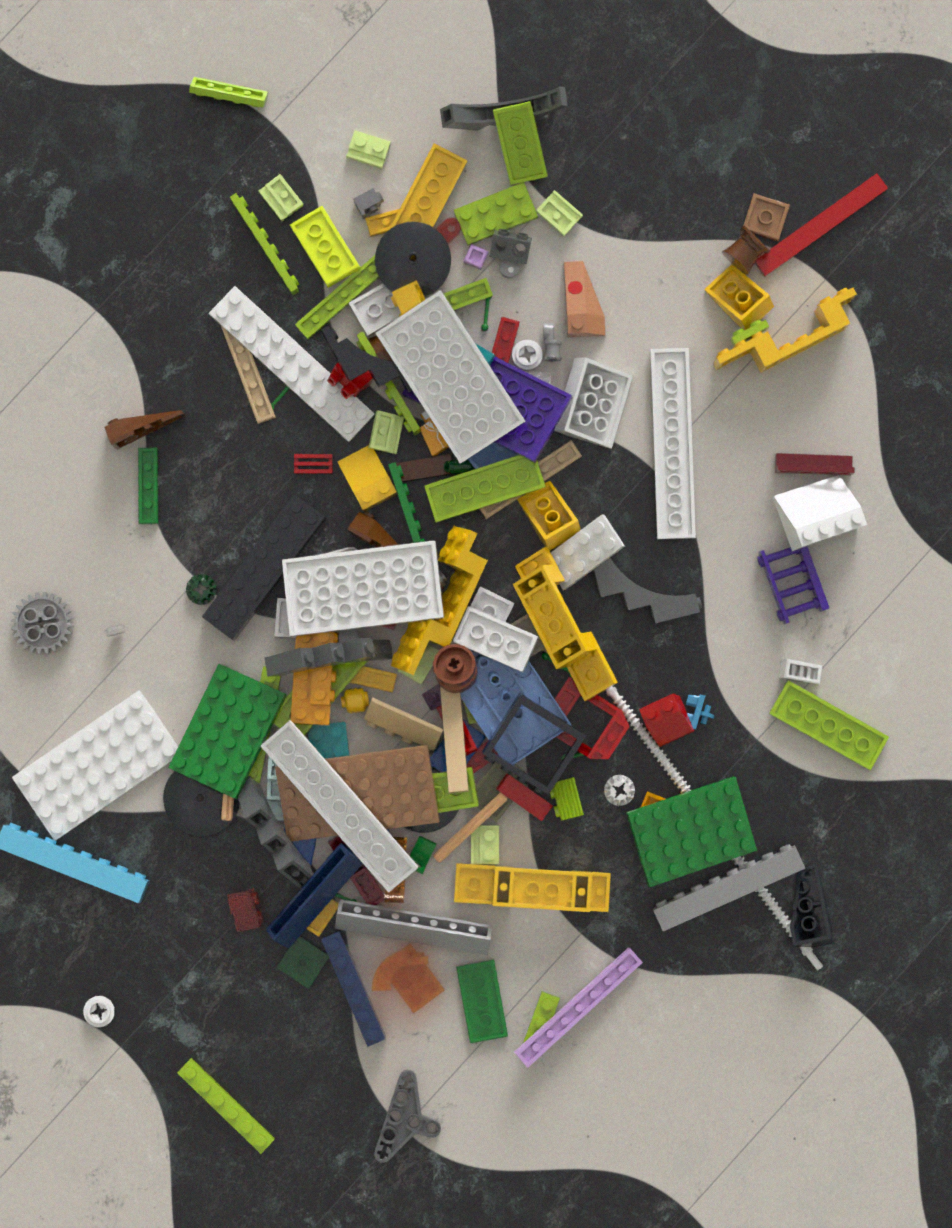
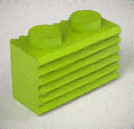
(567, 799)

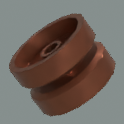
(454, 679)

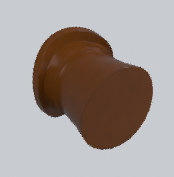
(745, 251)

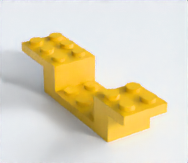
(763, 349)
(455, 600)
(557, 627)
(532, 888)

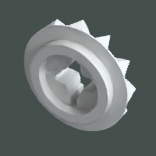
(532, 347)
(610, 792)
(91, 1006)

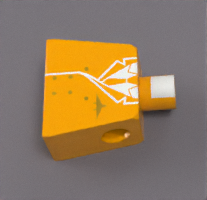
(432, 436)

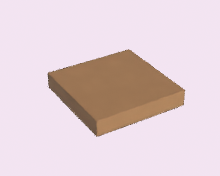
(766, 217)

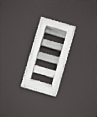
(785, 674)

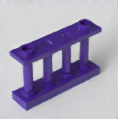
(812, 584)

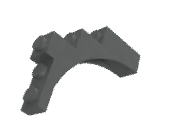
(481, 115)
(327, 655)

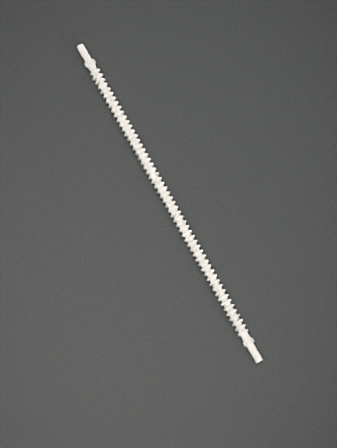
(612, 692)

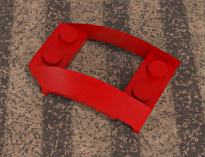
(612, 733)

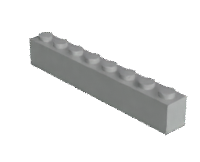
(728, 888)
(413, 927)

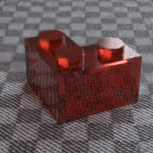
(245, 910)

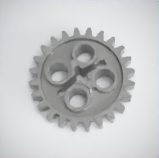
(39, 606)

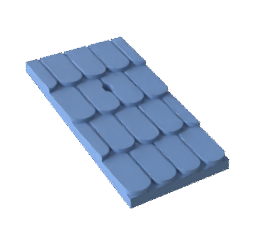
(491, 699)

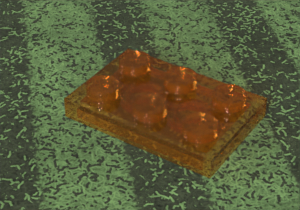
(416, 983)

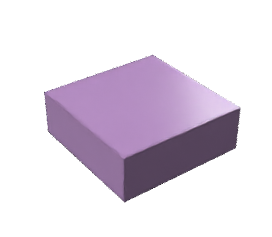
(476, 256)

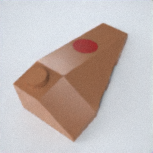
(582, 305)

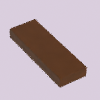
(424, 468)

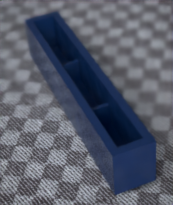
(314, 896)
(353, 988)

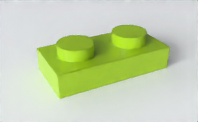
(755, 327)

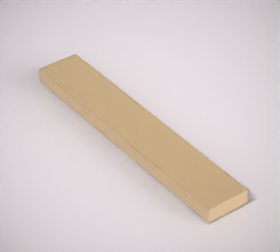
(251, 379)
(549, 466)
(454, 742)

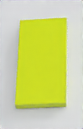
(325, 246)

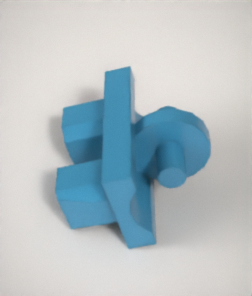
(697, 702)

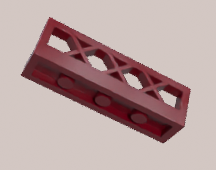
(814, 464)

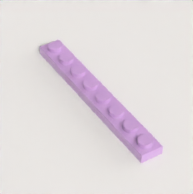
(578, 1007)

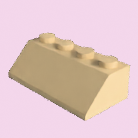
(403, 724)

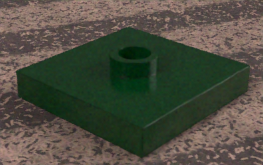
(303, 962)

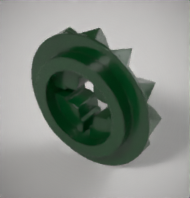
(207, 596)

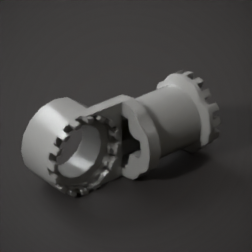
(552, 345)

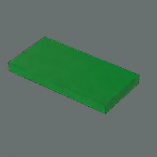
(482, 1001)

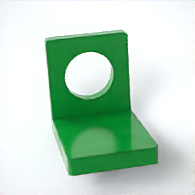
(422, 852)

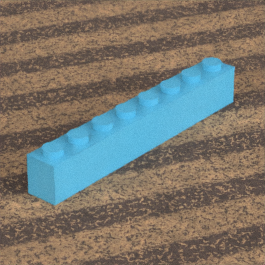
(73, 864)

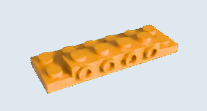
(313, 687)

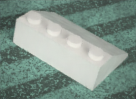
(596, 402)
(818, 512)

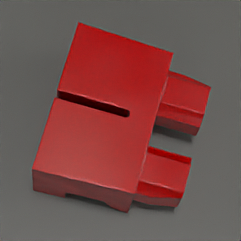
(350, 388)

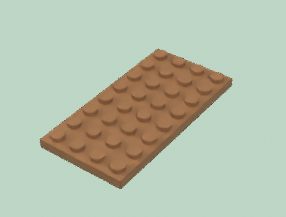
(390, 784)

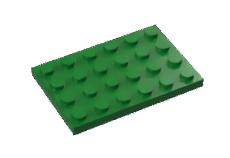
(227, 731)
(691, 831)

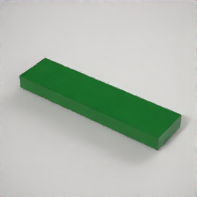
(148, 485)

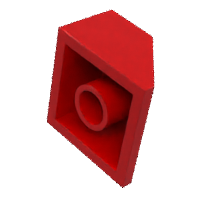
(667, 719)

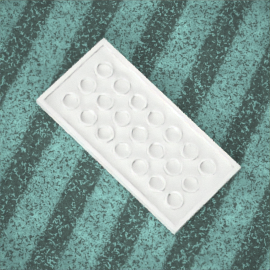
(450, 376)
(362, 588)
(97, 765)

